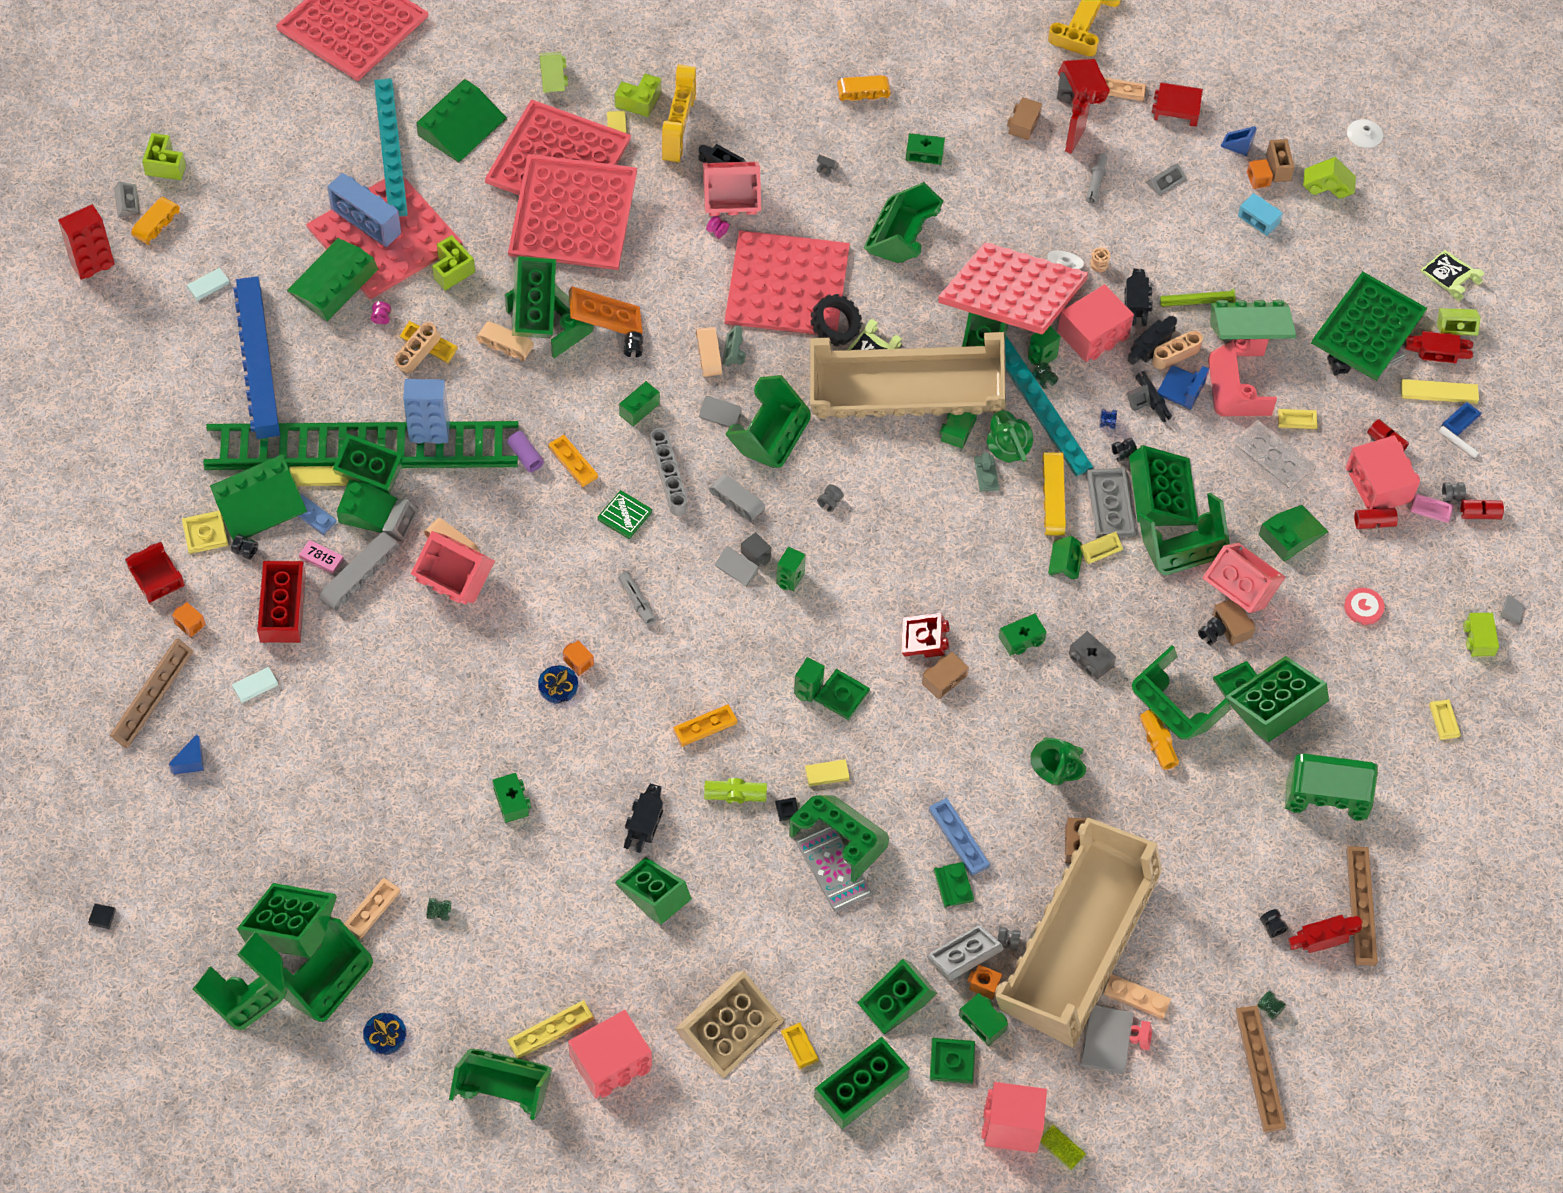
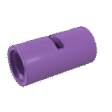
(525, 451)

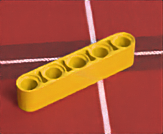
(1054, 493)

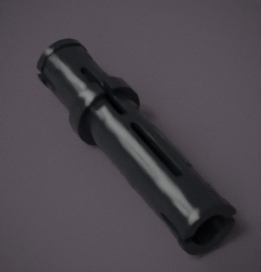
(1157, 402)

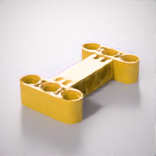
(1076, 35)
(683, 99)

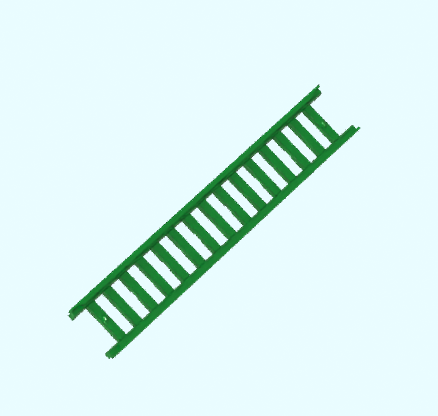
(419, 461)

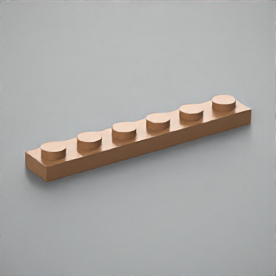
(151, 693)
(1362, 905)
(1260, 1069)

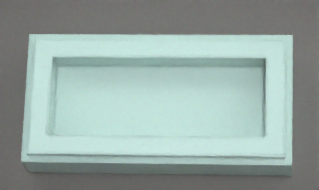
(208, 284)
(255, 684)

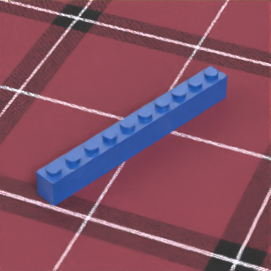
(257, 356)

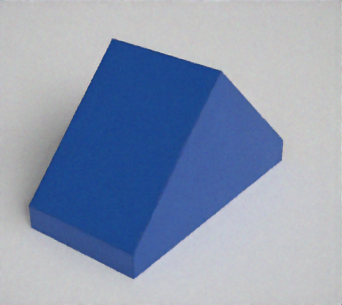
(1240, 140)
(189, 758)

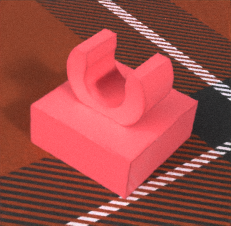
(1144, 1036)

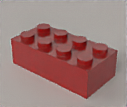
(86, 242)
(281, 602)

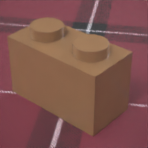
(1025, 118)
(1280, 160)
(1237, 623)
(944, 675)

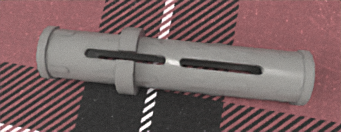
(1097, 172)
(646, 614)

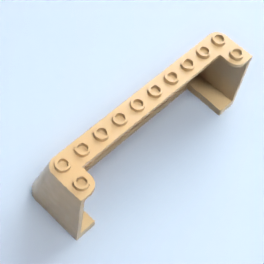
(907, 380)
(1082, 932)

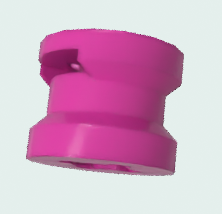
(717, 226)
(380, 313)

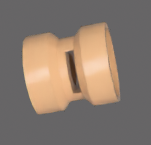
(1100, 259)

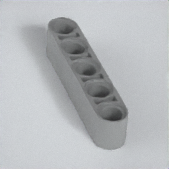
(668, 464)
(360, 569)

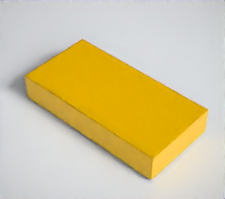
(799, 1045)

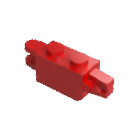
(1440, 347)
(1326, 933)

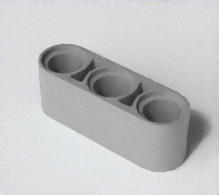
(738, 497)

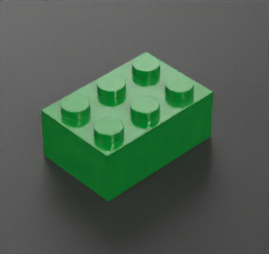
(368, 463)

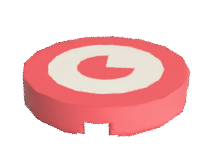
(1364, 606)

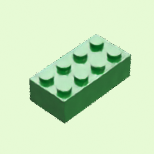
(533, 297)
(861, 1082)

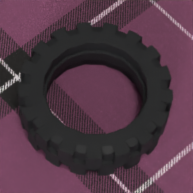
(848, 310)

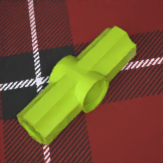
(735, 791)

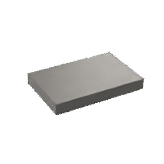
(965, 952)
(1107, 1039)

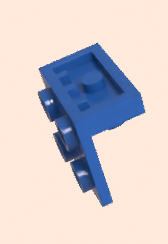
(1183, 386)

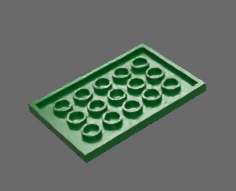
(1369, 326)

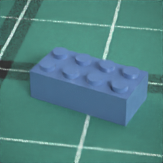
(364, 209)
(426, 410)

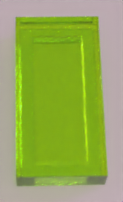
(1062, 1147)

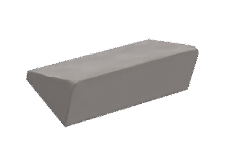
(1166, 179)
(126, 199)
(720, 411)
(400, 519)
(737, 566)

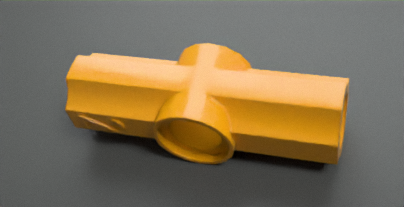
(1159, 739)

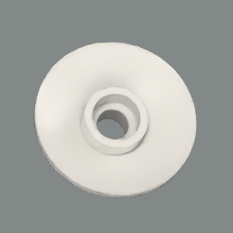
(1362, 138)
(1066, 258)

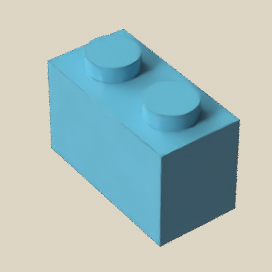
(1260, 214)

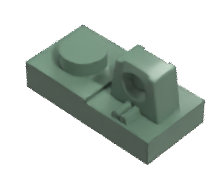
(732, 353)
(986, 473)

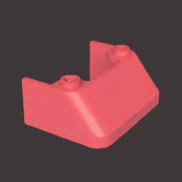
(1228, 394)

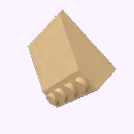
(730, 1023)

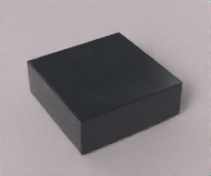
(786, 808)
(102, 916)

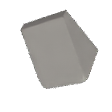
(1512, 609)

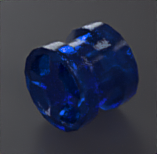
(1108, 418)

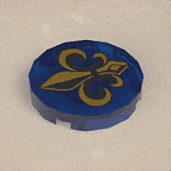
(558, 684)
(384, 1033)

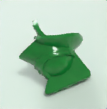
(1009, 437)
(1057, 761)

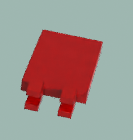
(1079, 118)

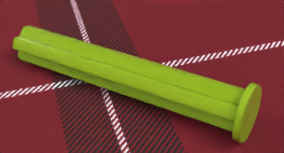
(1197, 298)

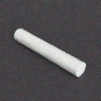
(1459, 442)

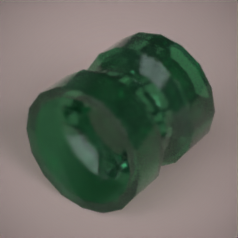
(1044, 375)
(438, 909)
(1271, 1005)

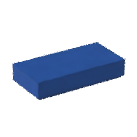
(1461, 419)

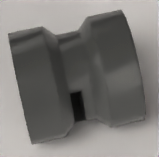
(1454, 492)
(830, 497)
(1003, 937)

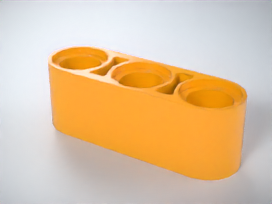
(863, 87)
(152, 222)

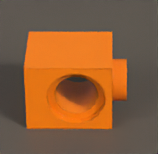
(1259, 173)
(188, 619)
(578, 657)
(987, 990)

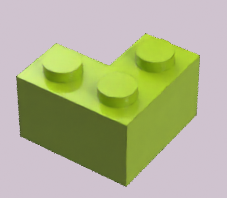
(552, 71)
(639, 98)
(161, 160)
(1330, 176)
(454, 265)

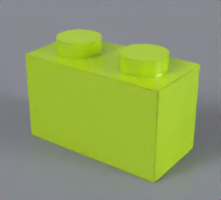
(1458, 321)
(1481, 633)

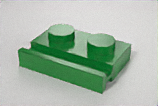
(953, 884)

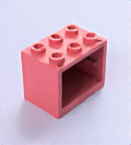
(732, 188)
(1095, 323)
(1383, 474)
(452, 568)
(1244, 577)
(610, 1054)
(1014, 1117)

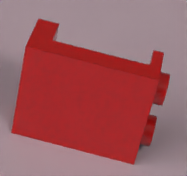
(1087, 74)
(1177, 102)
(154, 572)

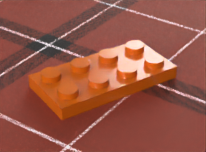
(604, 311)

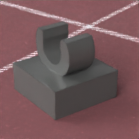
(826, 163)
(1139, 398)

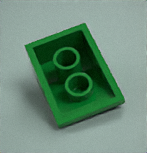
(977, 326)
(365, 506)
(1291, 531)
(654, 890)
(897, 996)

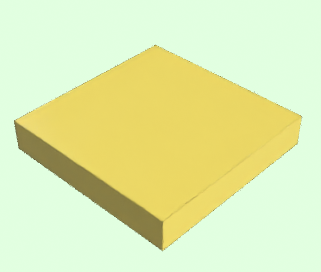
(204, 532)

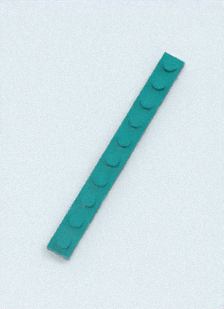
(390, 145)
(1045, 411)

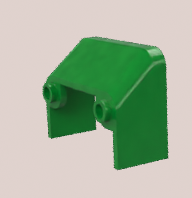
(573, 329)
(1191, 548)
(1150, 688)
(244, 1003)
(501, 1077)

